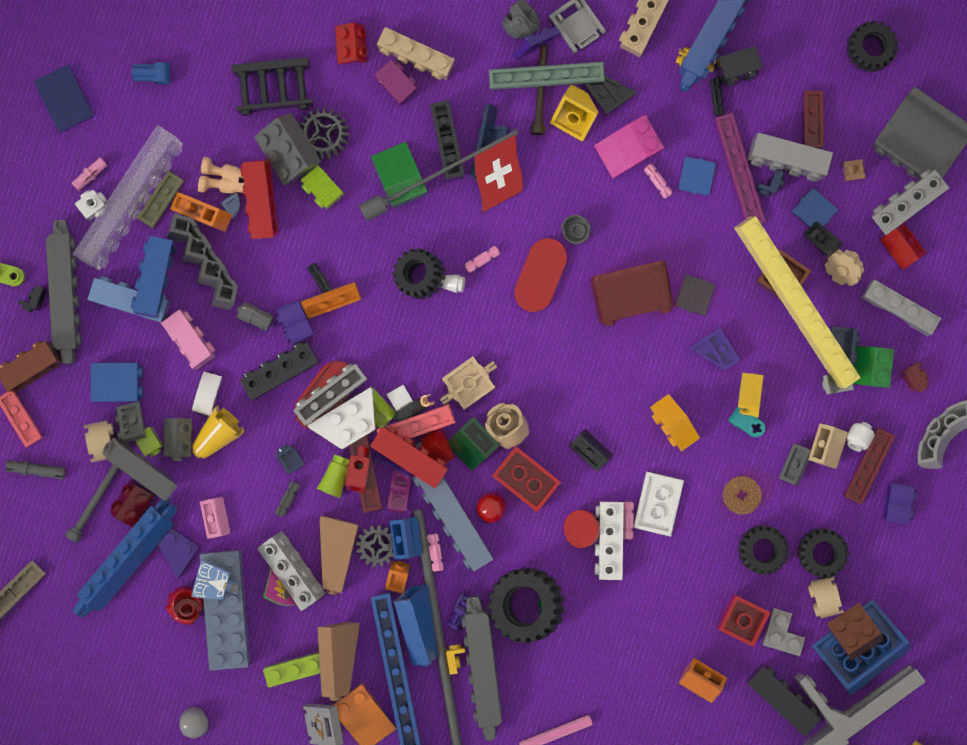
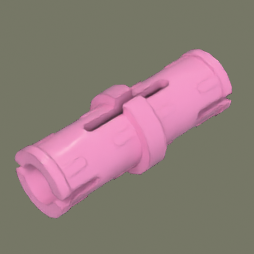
(89, 174)

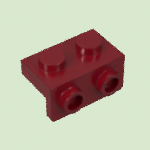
(131, 503)

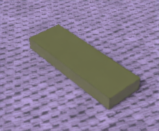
(160, 199)

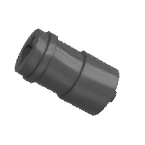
(255, 316)

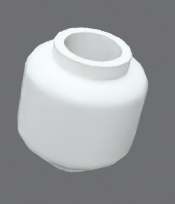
(860, 436)

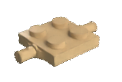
(468, 383)

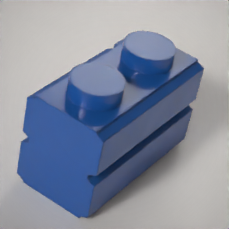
(406, 537)

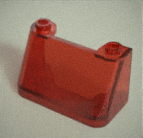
(632, 292)

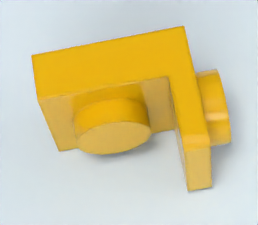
(453, 662)

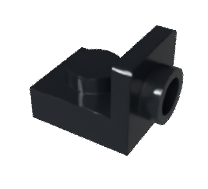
(36, 299)

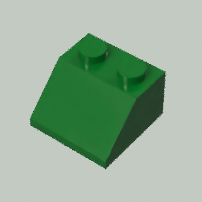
(874, 366)

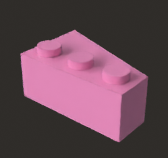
(189, 339)

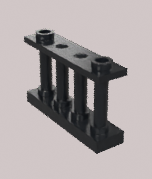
(280, 67)

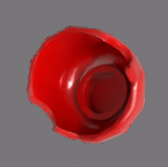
(491, 507)

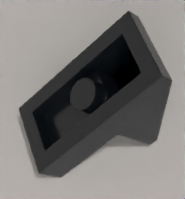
(822, 239)

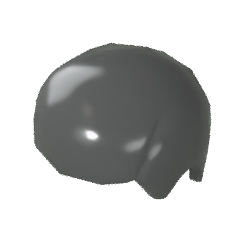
(576, 229)

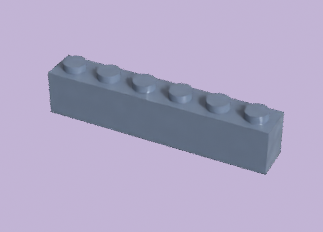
(456, 523)

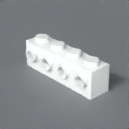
(610, 541)

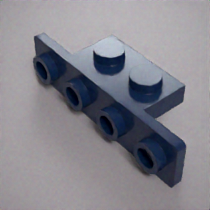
(489, 132)

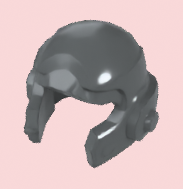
(521, 20)

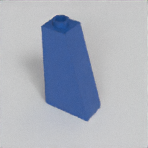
(417, 624)

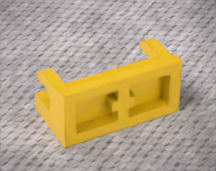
(750, 394)

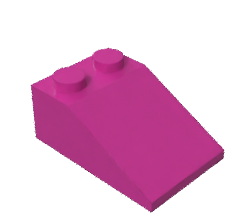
(629, 146)

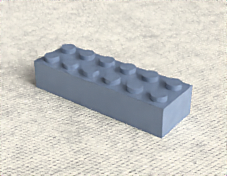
(227, 618)

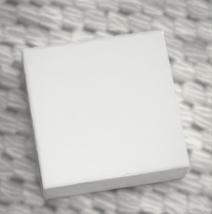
(399, 397)

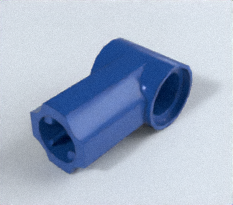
(158, 73)

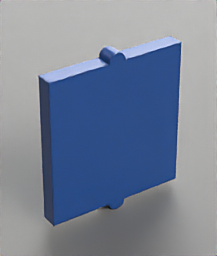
(696, 176)
(814, 208)

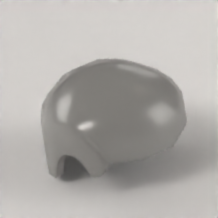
(193, 722)

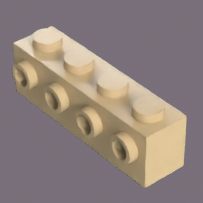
(642, 25)
(415, 53)

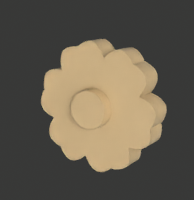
(845, 267)

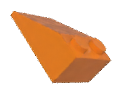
(363, 716)

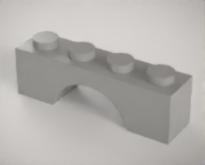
(893, 302)

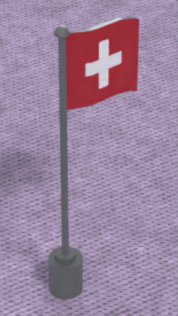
(495, 171)

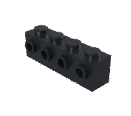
(279, 371)
(783, 700)

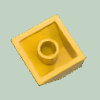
(575, 113)

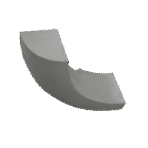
(940, 433)

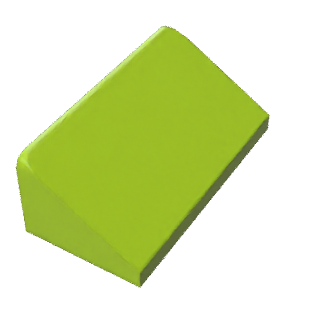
(383, 411)

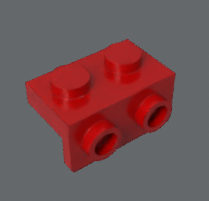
(351, 43)

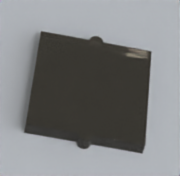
(695, 295)

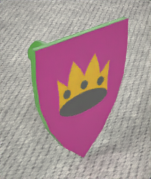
(276, 591)

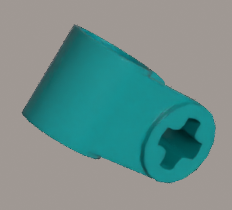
(745, 422)

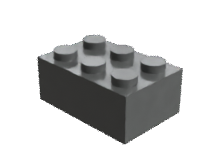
(287, 149)

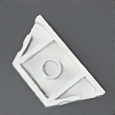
(348, 421)

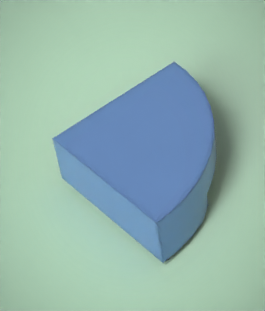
(232, 204)

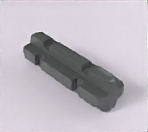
(287, 499)

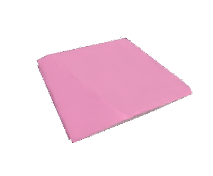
(215, 517)

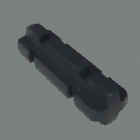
(717, 98)
(319, 278)

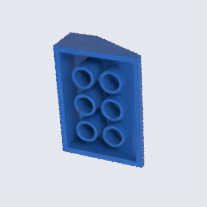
(860, 671)

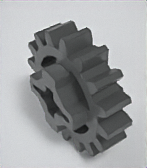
(368, 545)

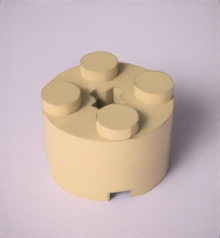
(507, 425)
(97, 437)
(826, 597)

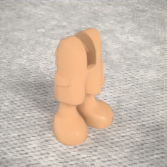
(229, 181)

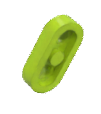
(6, 272)

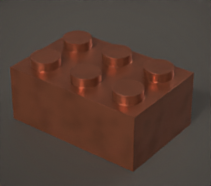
(29, 366)

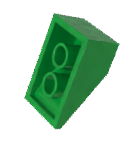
(397, 173)

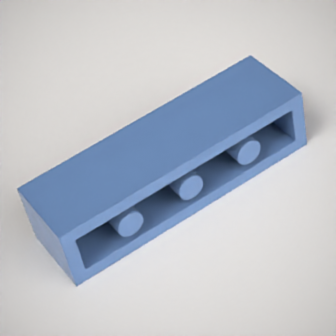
(120, 297)

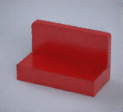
(903, 246)

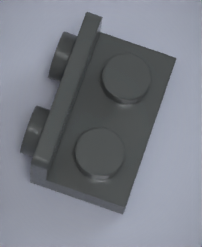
(130, 422)

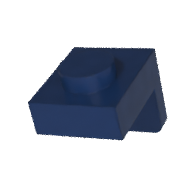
(775, 183)
(289, 458)

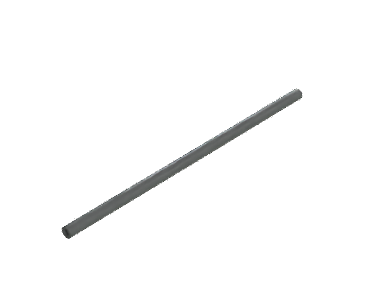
(440, 643)

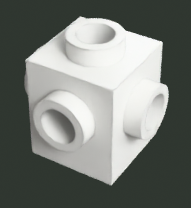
(86, 201)

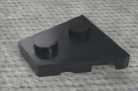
(609, 94)

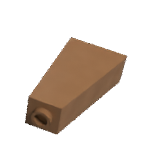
(336, 551)
(337, 657)

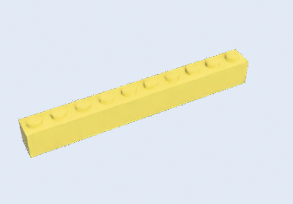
(797, 302)

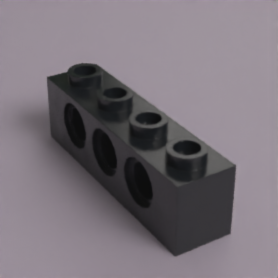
(447, 139)

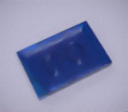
(64, 98)

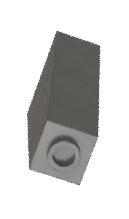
(139, 468)

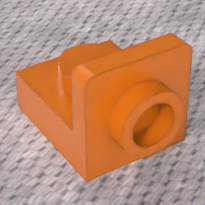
(397, 576)

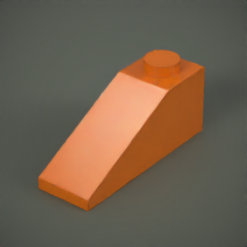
(201, 211)

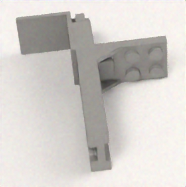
(847, 723)

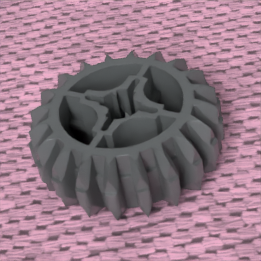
(331, 129)

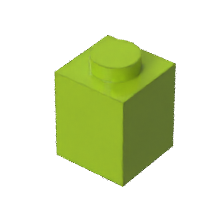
(151, 444)

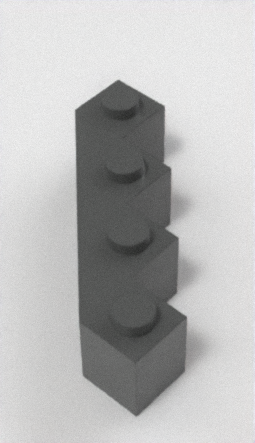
(199, 252)

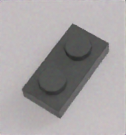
(795, 464)

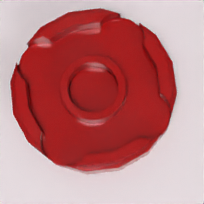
(581, 528)

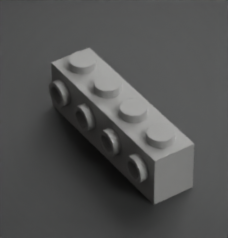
(909, 201)
(325, 398)
(291, 570)

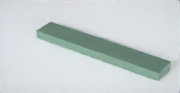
(546, 75)

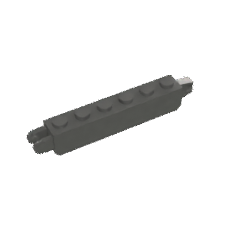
(62, 291)
(483, 667)

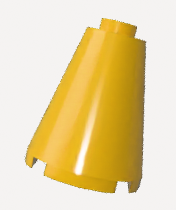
(216, 433)

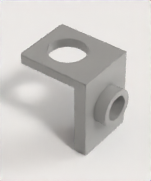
(830, 386)

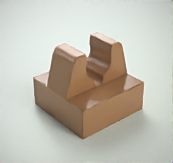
(853, 170)

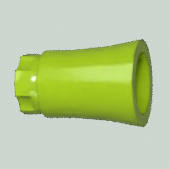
(335, 477)

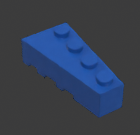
(153, 276)

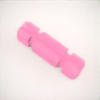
(658, 181)
(482, 259)
(628, 520)
(435, 552)

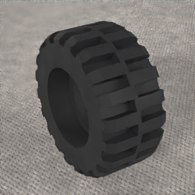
(551, 605)

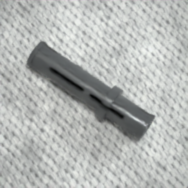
(27, 468)

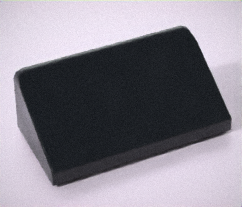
(591, 450)

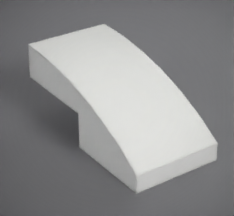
(206, 393)

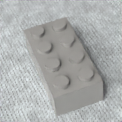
(789, 156)

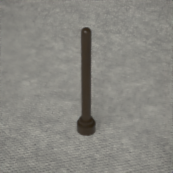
(538, 126)

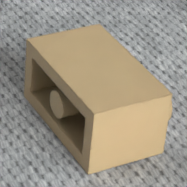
(828, 446)

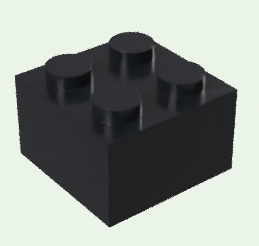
(738, 66)

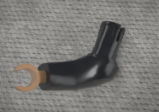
(412, 408)

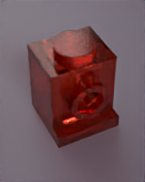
(915, 377)

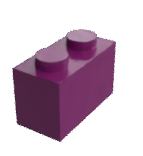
(395, 82)

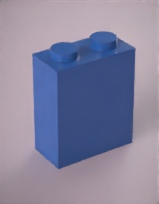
(116, 382)

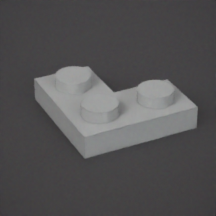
(777, 635)

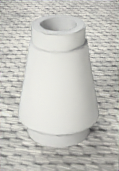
(453, 283)

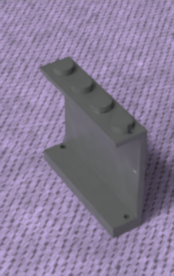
(922, 135)

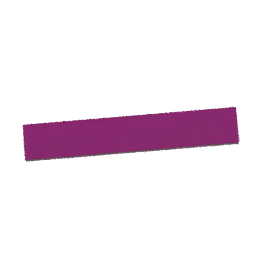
(739, 167)

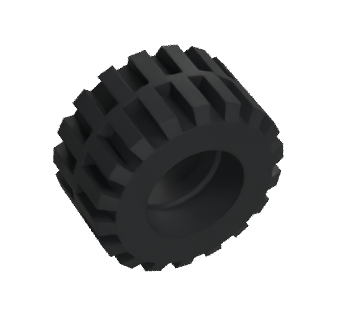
(878, 32)
(406, 267)
(839, 552)
(778, 557)

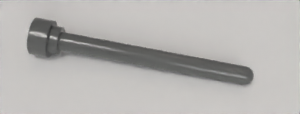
(75, 532)

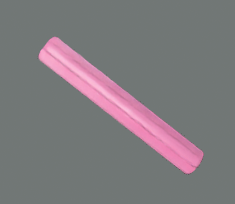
(559, 732)

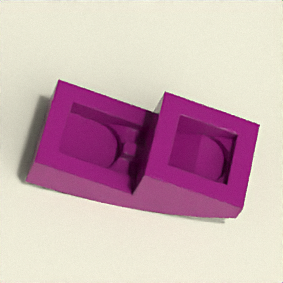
(399, 492)

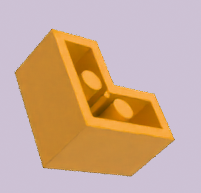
(674, 423)

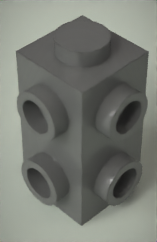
(177, 438)

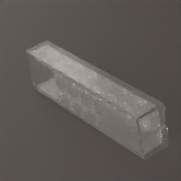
(128, 198)

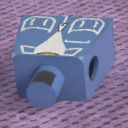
(213, 582)

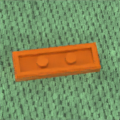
(331, 300)

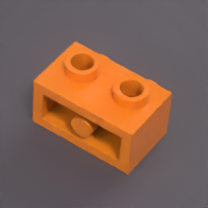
(702, 680)

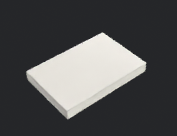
(658, 503)

